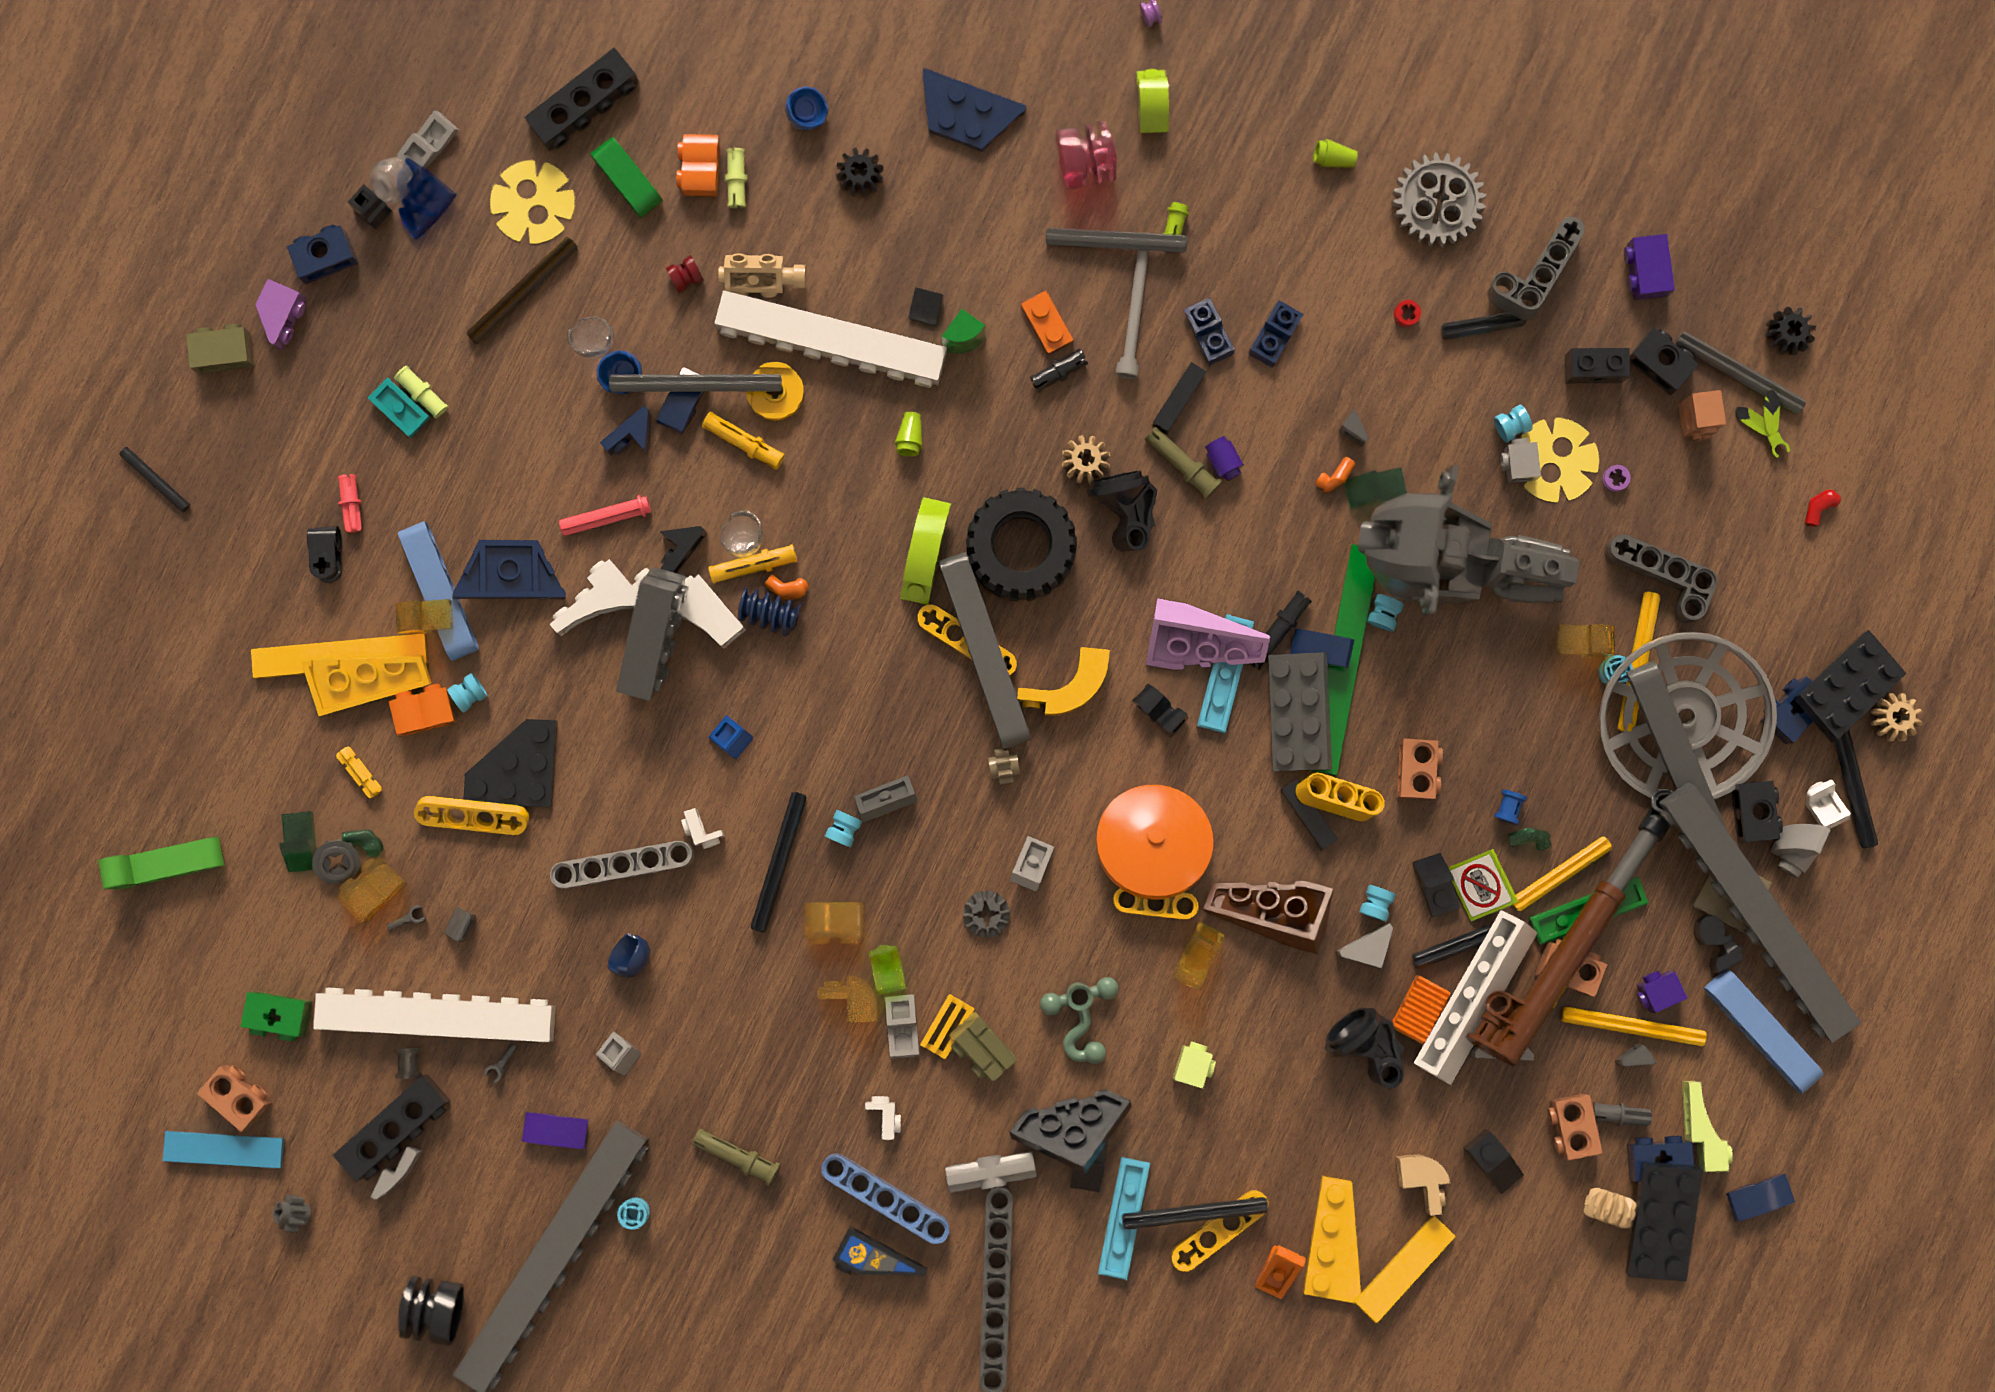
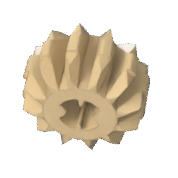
(1076, 463)
(1905, 711)
(1610, 1208)

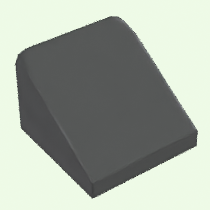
(1353, 429)
(460, 924)
(1636, 1056)

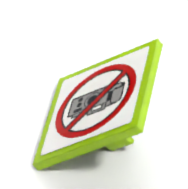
(1482, 885)

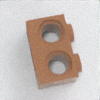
(1410, 768)
(1587, 987)
(230, 1104)
(1582, 1124)

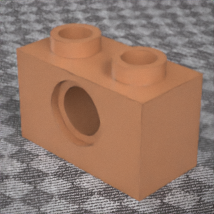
(1702, 415)

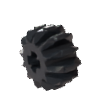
(859, 182)
(1782, 323)

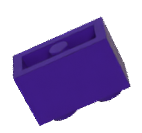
(1649, 267)

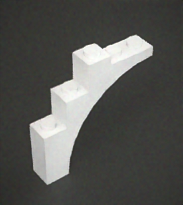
(615, 593)

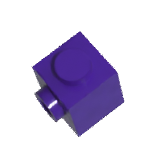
(1660, 991)

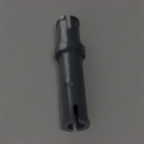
(1284, 622)

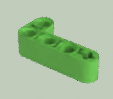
(160, 864)

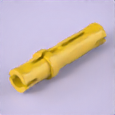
(753, 446)
(720, 573)

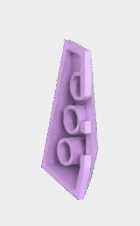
(1194, 636)

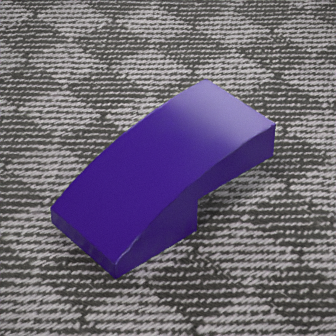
(554, 1130)

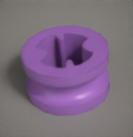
(1150, 13)
(1608, 482)

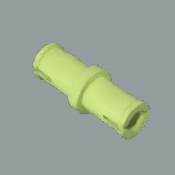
(736, 178)
(421, 392)

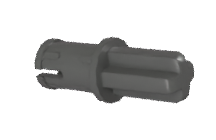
(1621, 1114)

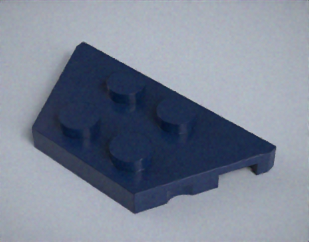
(966, 112)
(508, 572)

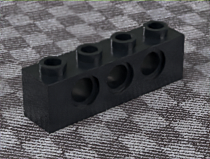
(586, 84)
(353, 1154)

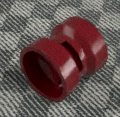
(684, 274)

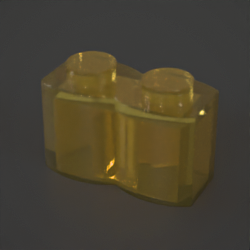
(371, 890)
(834, 920)

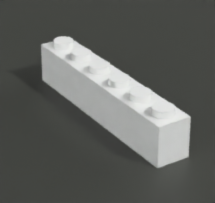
(1488, 972)

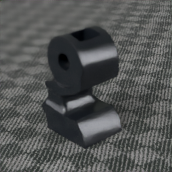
(369, 207)
(1159, 710)
(1710, 931)

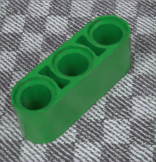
(626, 177)

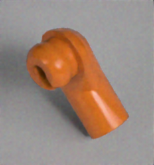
(1338, 478)
(787, 591)

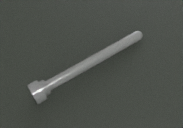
(1128, 366)

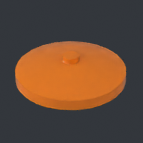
(1154, 842)

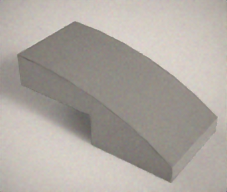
(429, 141)
(1801, 839)
(902, 1026)
(391, 1178)

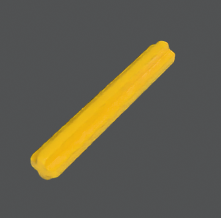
(1562, 873)

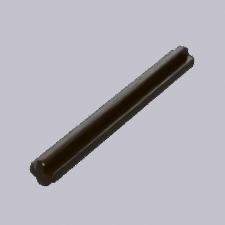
(522, 290)

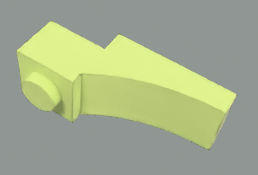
(1712, 1152)

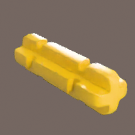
(359, 772)

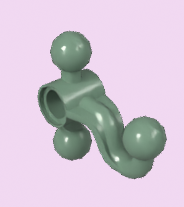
(1052, 1003)

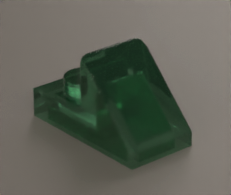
(1375, 487)
(299, 841)

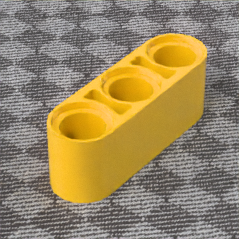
(1352, 794)
(1168, 910)

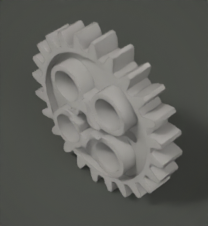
(1414, 194)

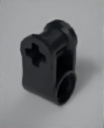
(325, 547)

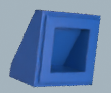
(731, 737)

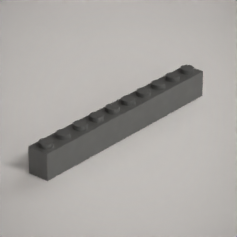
(1759, 912)
(551, 1256)

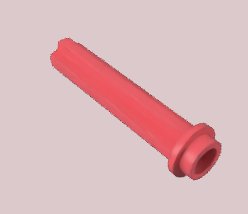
(605, 516)

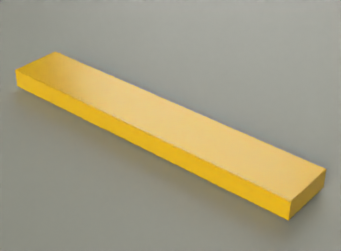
(287, 659)

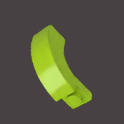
(925, 550)

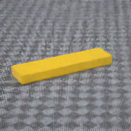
(1404, 1269)

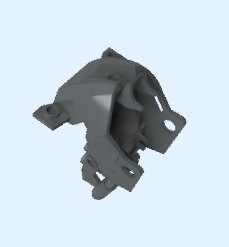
(1410, 534)

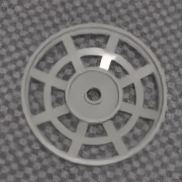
(1705, 713)

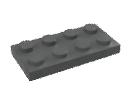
(1300, 711)

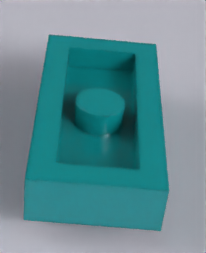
(399, 407)

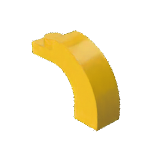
(1086, 683)

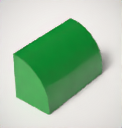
(963, 333)

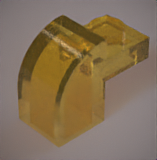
(423, 616)
(1586, 640)
(1198, 955)
(860, 996)

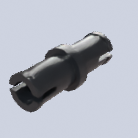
(1058, 370)

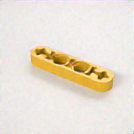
(960, 645)
(471, 810)
(1222, 1235)

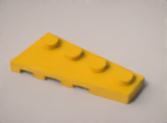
(355, 681)
(1333, 1250)

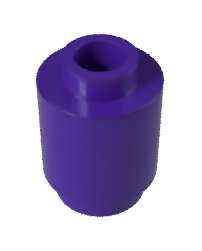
(1224, 458)

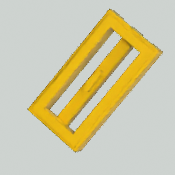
(935, 1048)

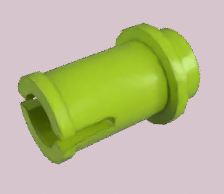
(1176, 218)

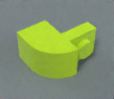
(1153, 101)

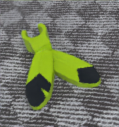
(1769, 424)

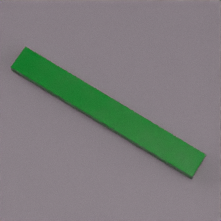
(1350, 624)

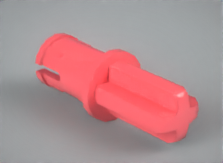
(349, 503)

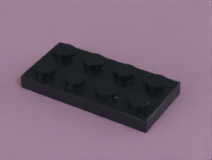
(1850, 686)
(1664, 1221)

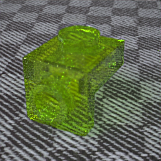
(887, 969)

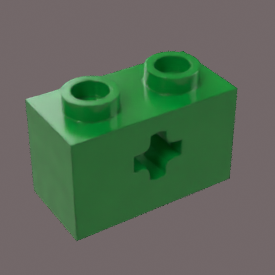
(293, 1015)

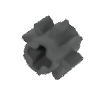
(291, 1213)

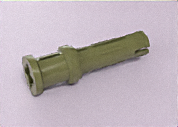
(1193, 472)
(748, 1162)

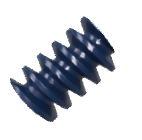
(768, 612)

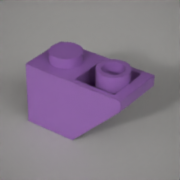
(278, 311)

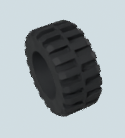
(1030, 506)

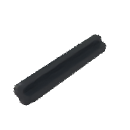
(1480, 325)
(1450, 947)

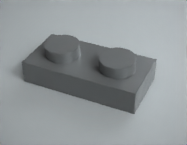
(885, 798)

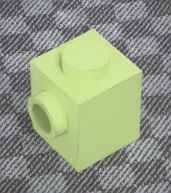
(1194, 1065)

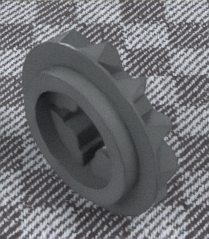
(339, 873)
(997, 922)

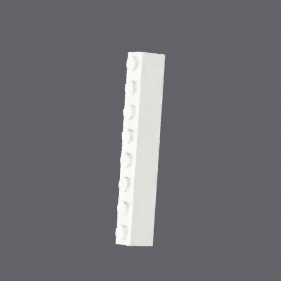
(830, 338)
(434, 1016)

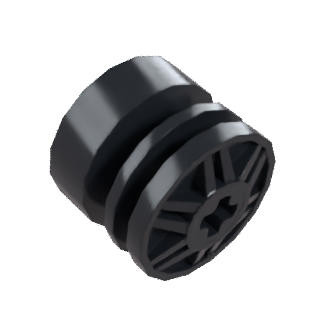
(425, 1310)

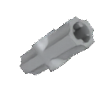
(990, 1172)

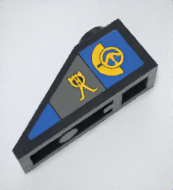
(869, 1256)

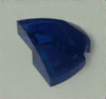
(425, 201)

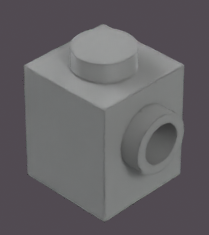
(1521, 461)

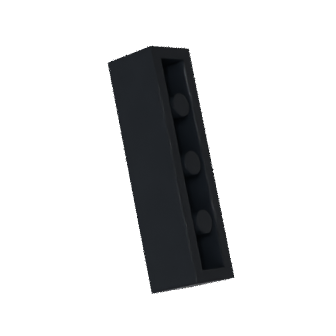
(1179, 398)
(1309, 817)

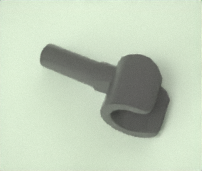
(406, 919)
(499, 1066)

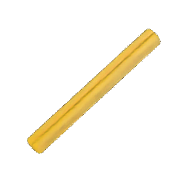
(1643, 635)
(1633, 1026)

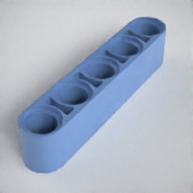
(437, 585)
(1763, 1031)
(893, 1211)

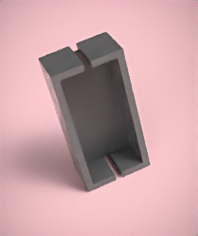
(651, 633)

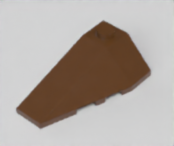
(1282, 912)

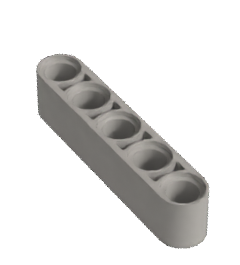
(608, 864)

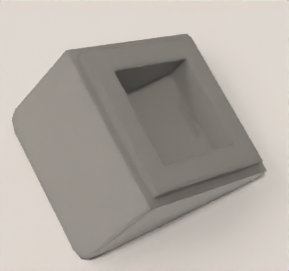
(618, 1053)

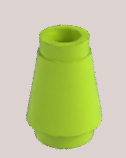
(1331, 154)
(909, 435)

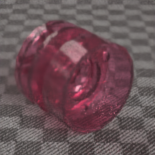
(1086, 155)

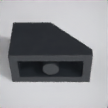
(1493, 1160)

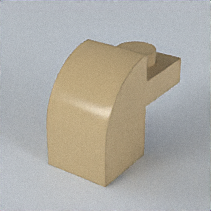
(1423, 1171)

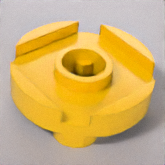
(786, 403)

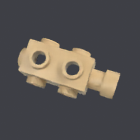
(759, 275)

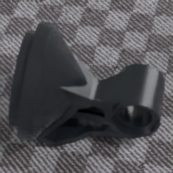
(1132, 499)
(1371, 1036)

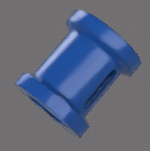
(1510, 807)

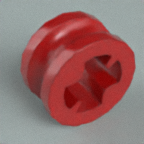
(1415, 315)

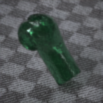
(1530, 835)
(365, 839)

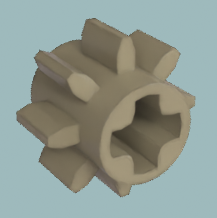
(1003, 766)

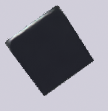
(925, 306)

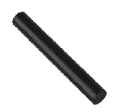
(154, 479)

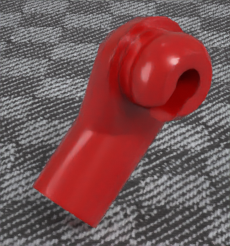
(1819, 503)

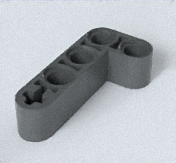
(1544, 267)
(1659, 572)

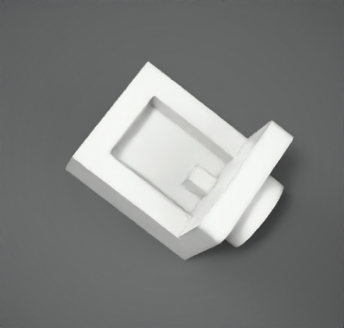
(1826, 804)
(693, 826)
(890, 1122)

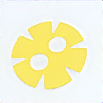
(517, 219)
(1581, 458)

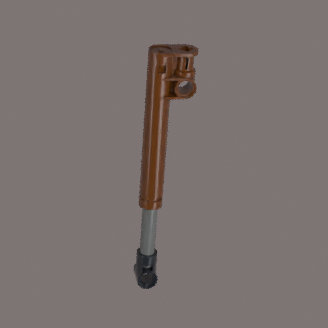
(1512, 1030)

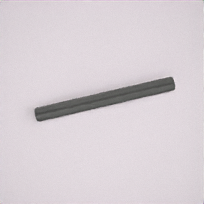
(695, 382)

